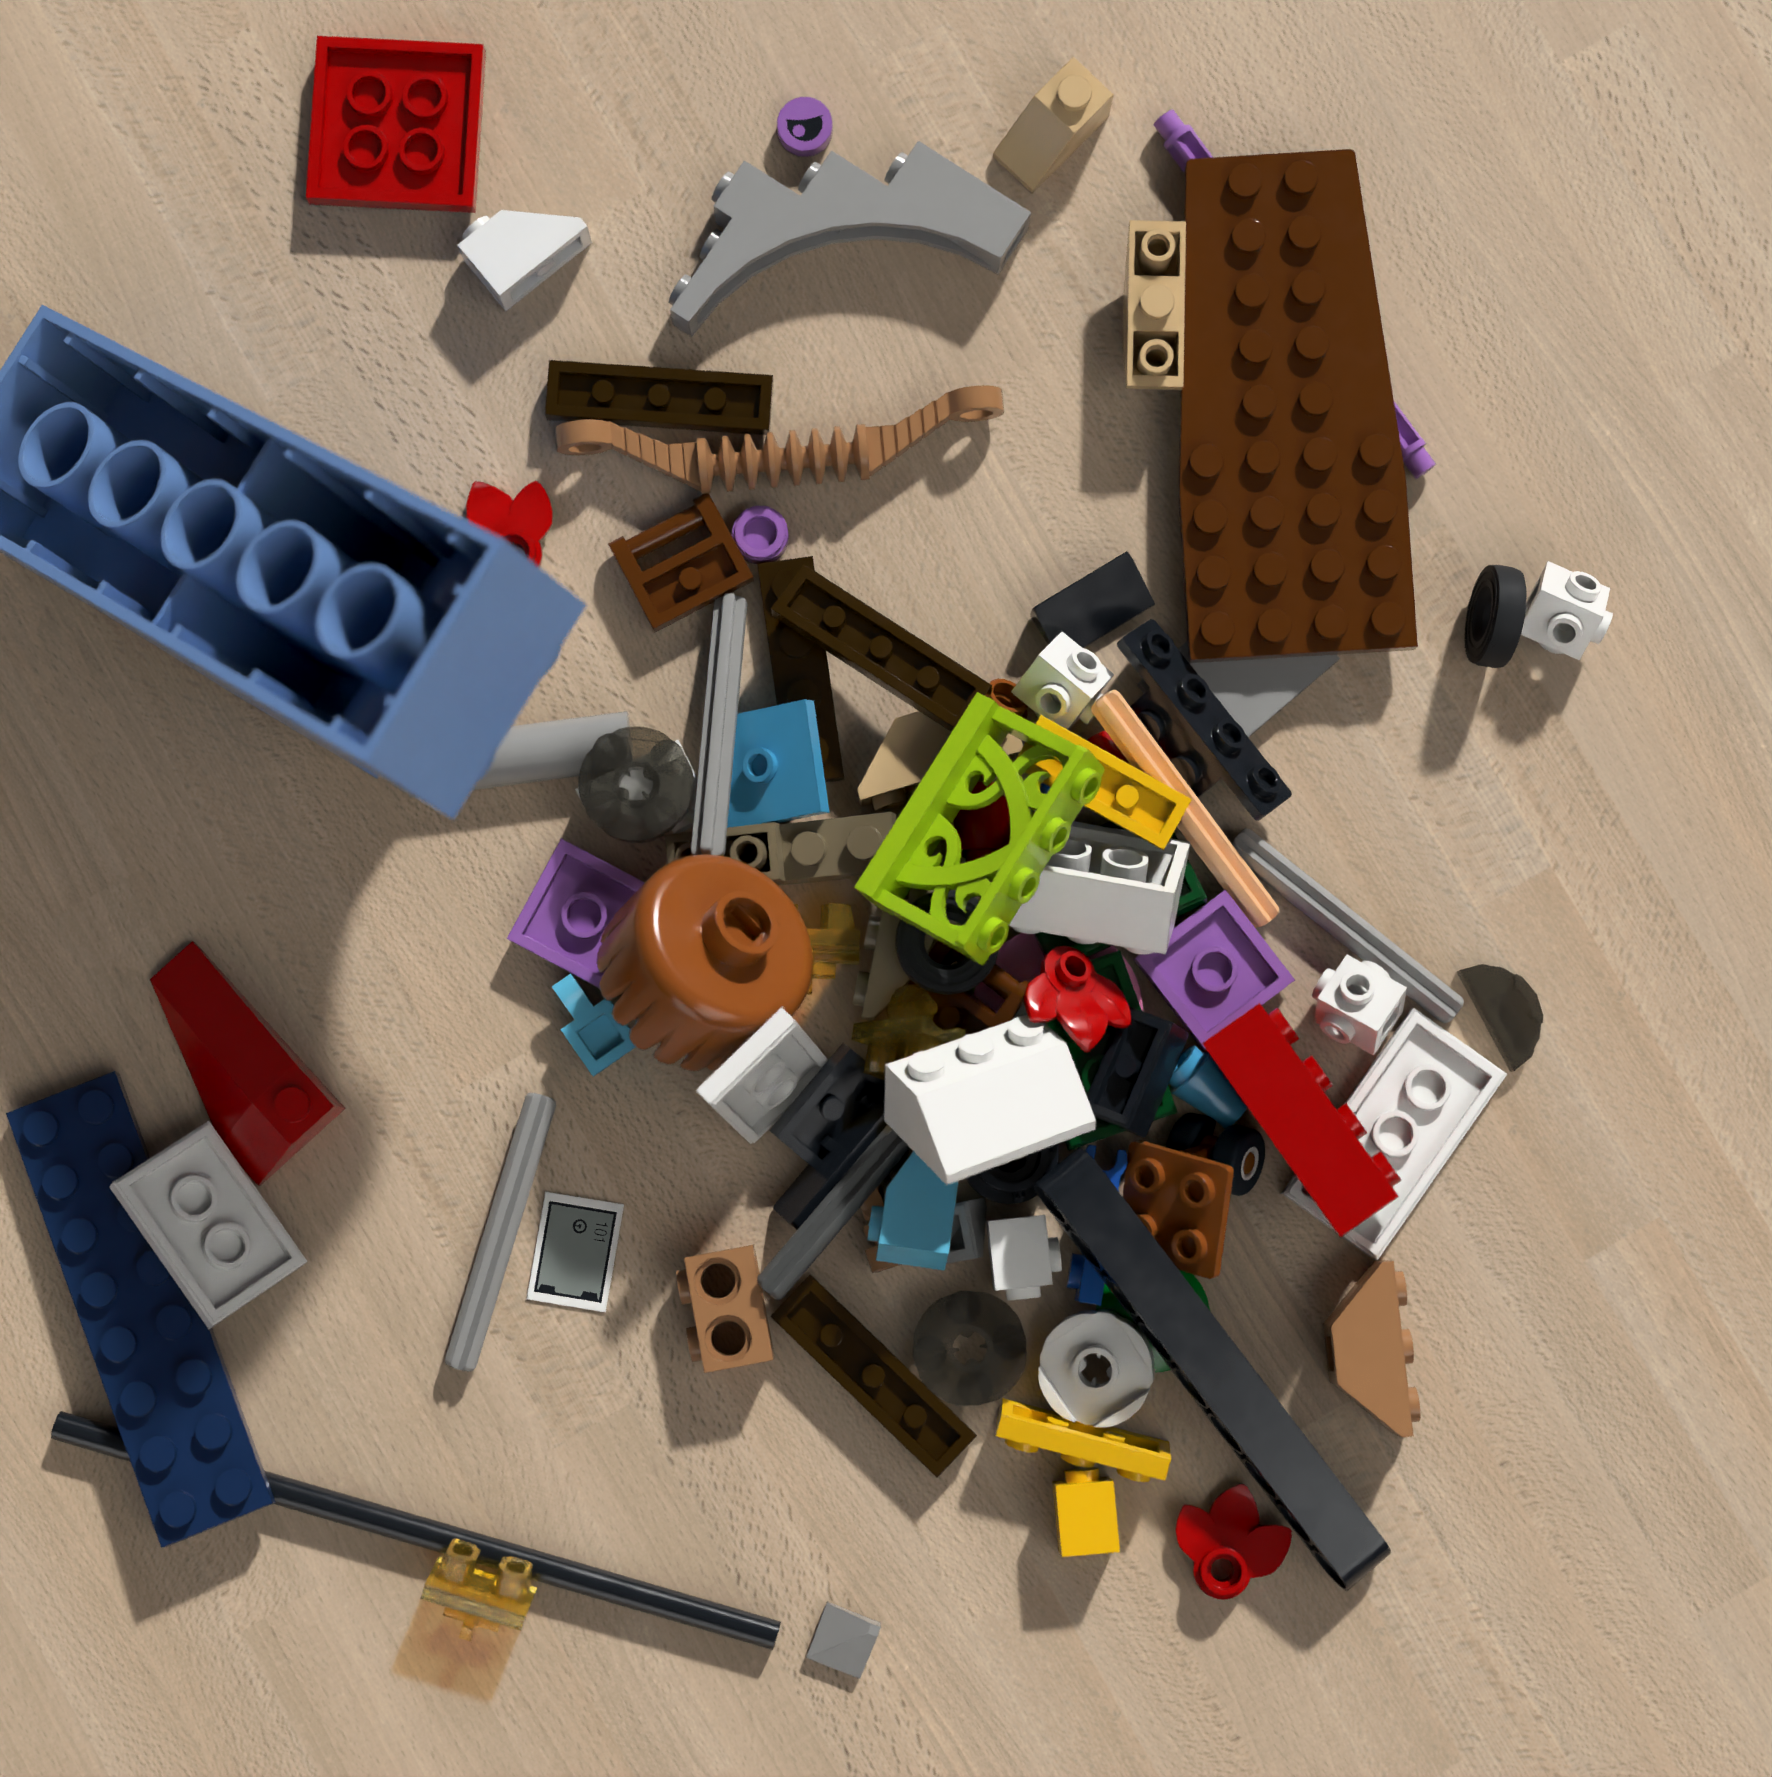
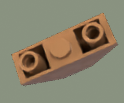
(1371, 1351)

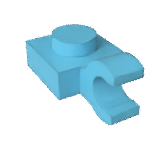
(593, 1031)

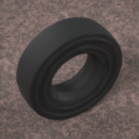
(1495, 616)
(929, 973)

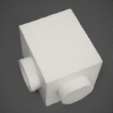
(1022, 1256)

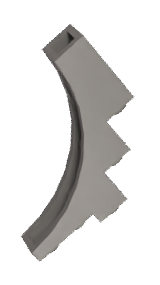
(767, 222)

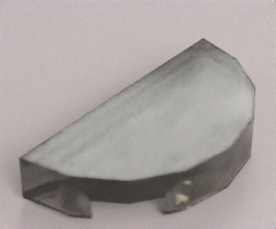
(1507, 1009)

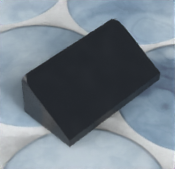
(1095, 603)
(1136, 1072)

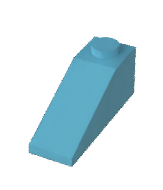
(915, 1218)

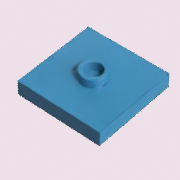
(777, 766)

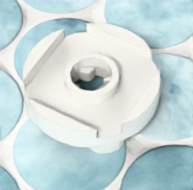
(1129, 1372)

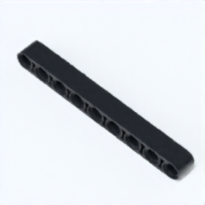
(1212, 1368)

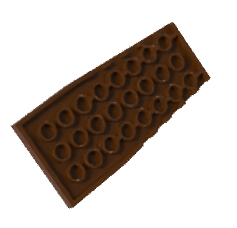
(1288, 419)

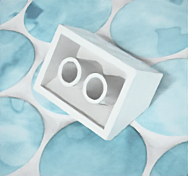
(1108, 890)
(987, 1098)

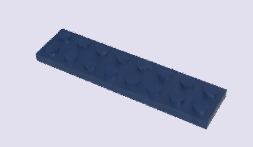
(144, 1334)

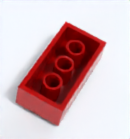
(1301, 1120)

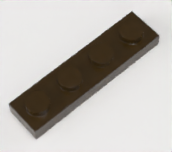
(659, 397)
(878, 648)
(799, 664)
(873, 1376)

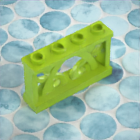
(1015, 869)

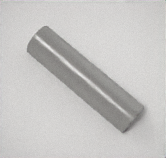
(547, 749)

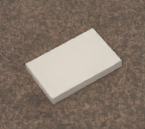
(764, 1076)
(208, 1224)

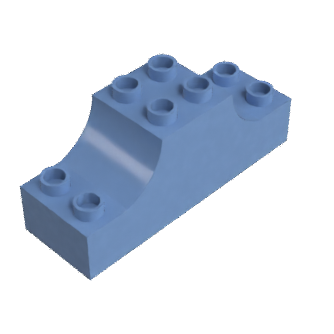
(271, 562)

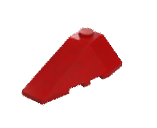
(247, 1076)

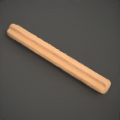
(1197, 823)

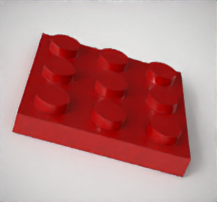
(396, 124)

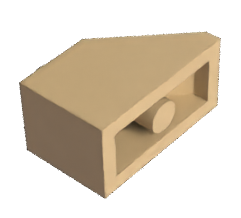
(1054, 125)

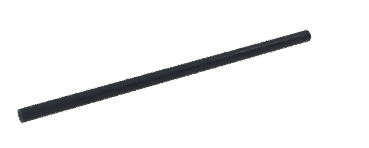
(438, 1535)

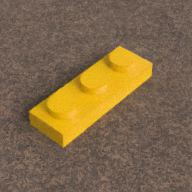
(1125, 792)
(1083, 1445)

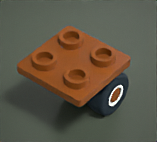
(1188, 1185)

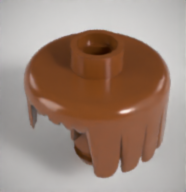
(704, 959)

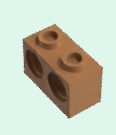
(743, 1306)

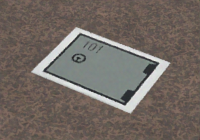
(575, 1251)

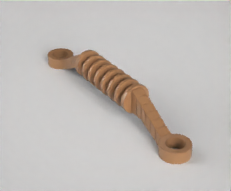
(868, 451)

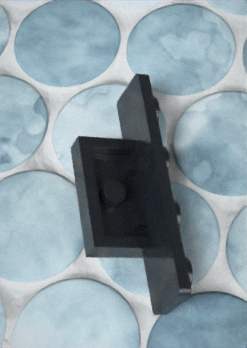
(1196, 727)
(829, 1130)

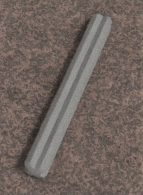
(719, 726)
(1347, 926)
(500, 1232)

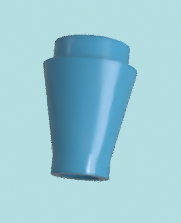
(1205, 1087)

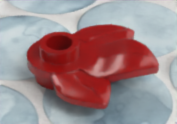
(518, 521)
(1076, 997)
(1230, 1533)

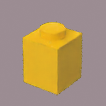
(1085, 1513)

